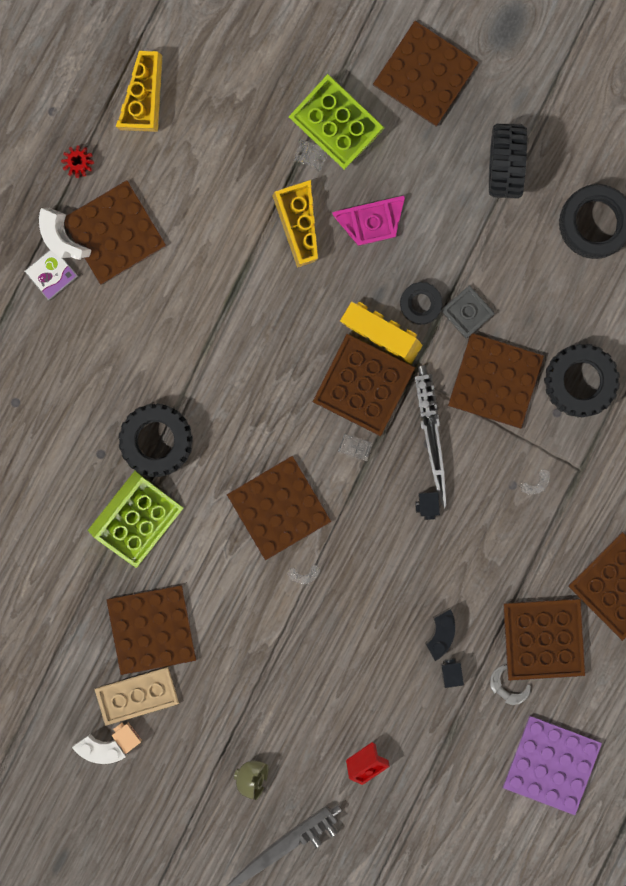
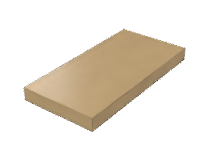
(136, 696)

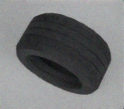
(569, 230)

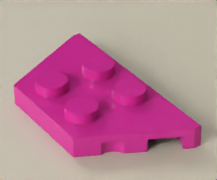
(371, 221)

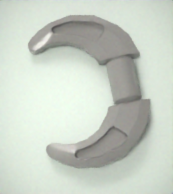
(512, 699)

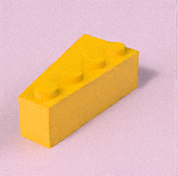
(142, 100)
(297, 217)
(381, 332)

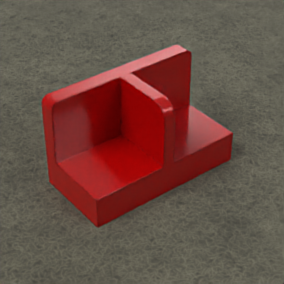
(366, 764)

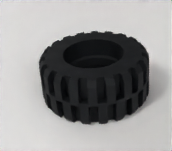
(507, 160)
(582, 354)
(129, 440)

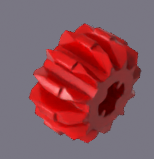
(76, 155)

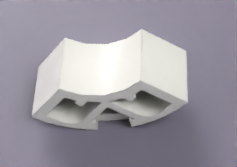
(99, 751)

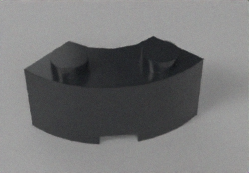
(443, 634)

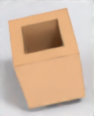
(126, 737)

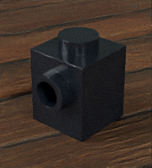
(428, 505)
(452, 673)

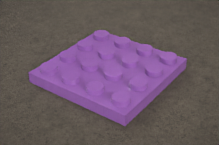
(552, 765)

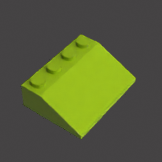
(336, 122)
(135, 519)

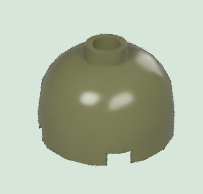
(250, 779)

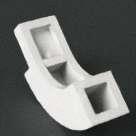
(53, 233)

